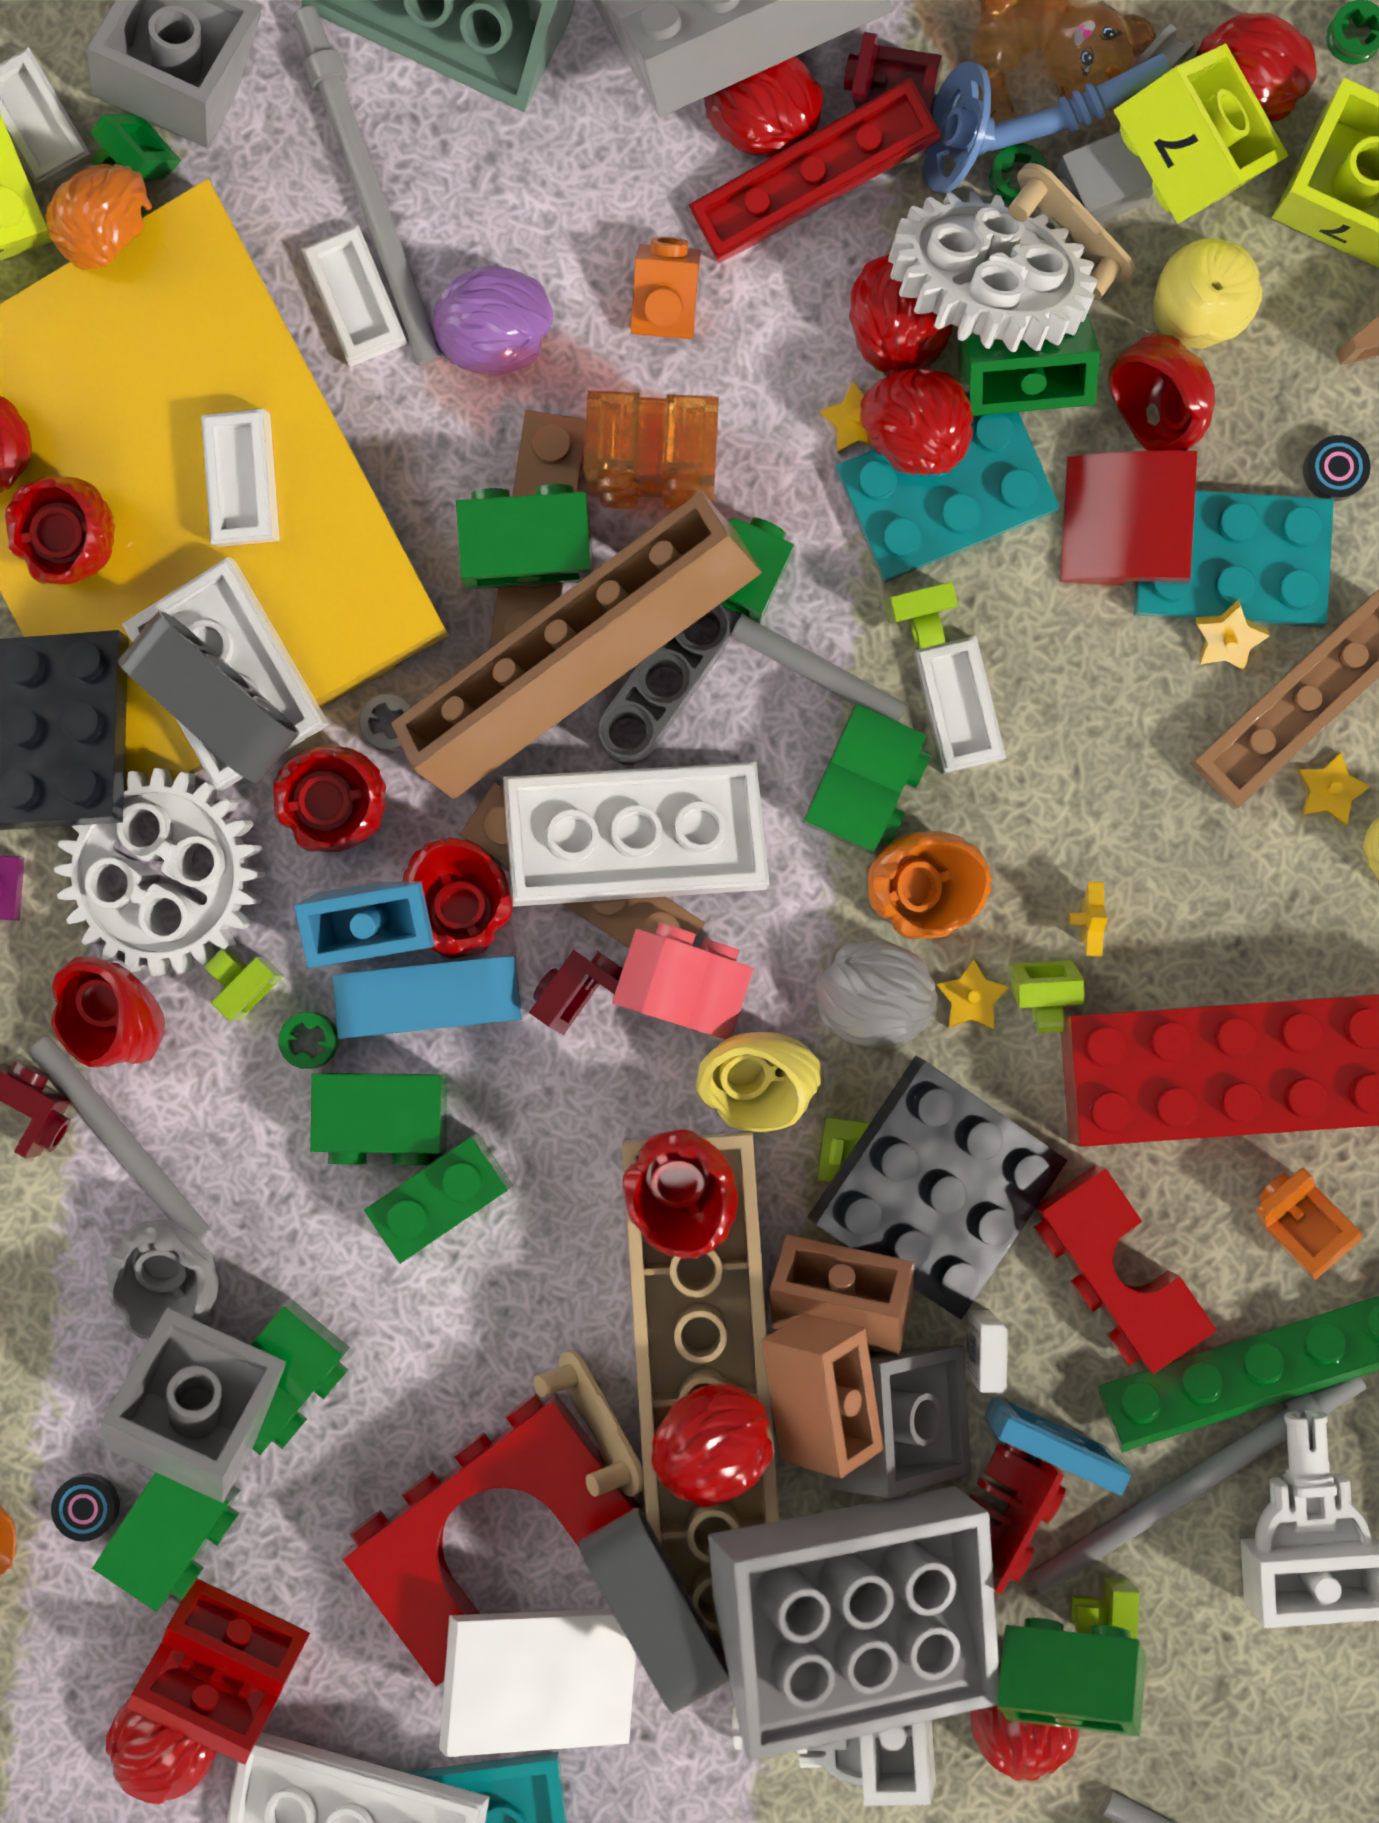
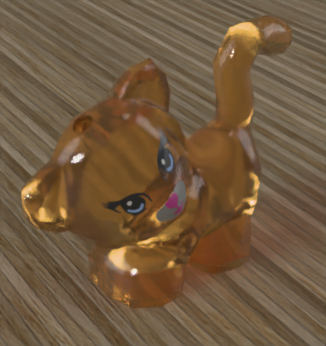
(1078, 42)

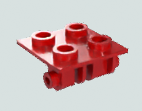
(1035, 1499)

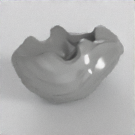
(876, 994)
(159, 1270)

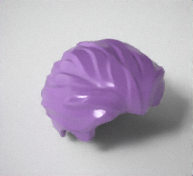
(492, 320)

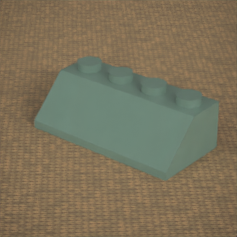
(480, 43)

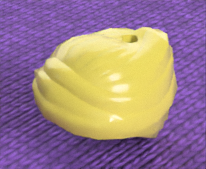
(1207, 293)
(759, 1080)

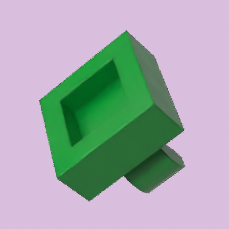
(135, 144)

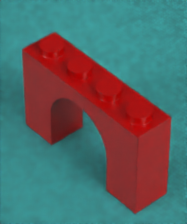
(403, 1556)

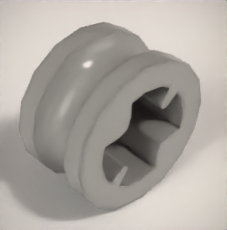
(1170, 46)
(367, 715)

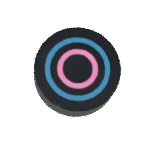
(1336, 468)
(85, 1507)

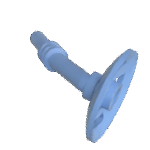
(972, 132)

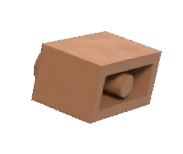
(845, 1288)
(822, 1395)

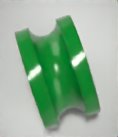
(1351, 50)
(1003, 163)
(311, 1020)

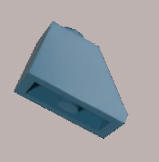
(363, 922)

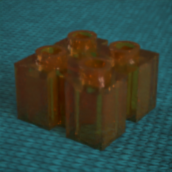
(650, 448)

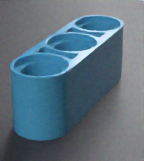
(426, 997)

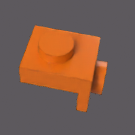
(665, 288)
(1306, 1222)

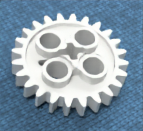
(992, 272)
(134, 921)

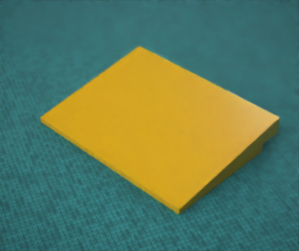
(114, 393)

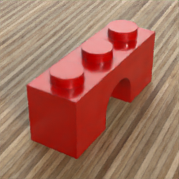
(1150, 1320)

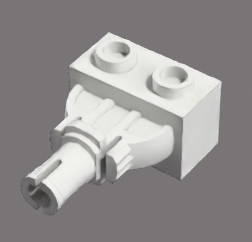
(1311, 1542)
(889, 1764)

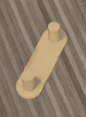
(1047, 192)
(622, 1464)

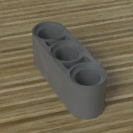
(208, 697)
(657, 712)
(654, 1610)

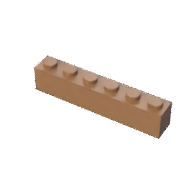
(576, 647)

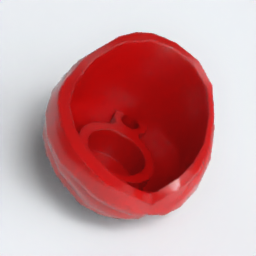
(1173, 379)
(105, 1014)

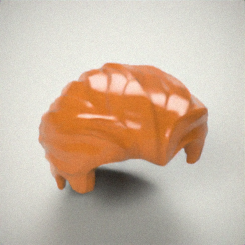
(97, 214)
(929, 884)

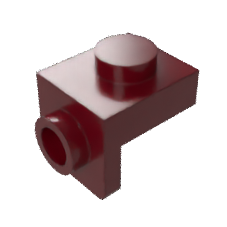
(884, 67)
(567, 990)
(25, 1091)

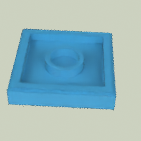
(1057, 1445)

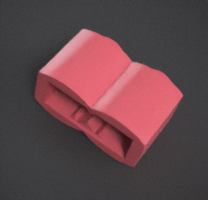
(684, 983)

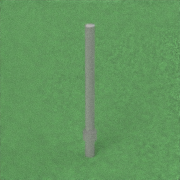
(327, 76)
(1187, 1487)

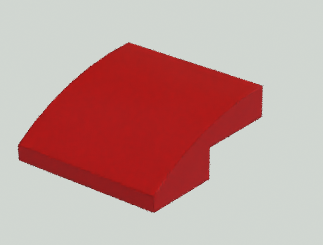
(1129, 517)
(218, 1671)

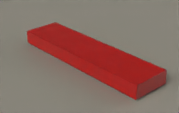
(815, 171)

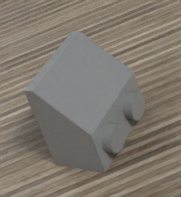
(173, 61)
(192, 1404)
(920, 1422)

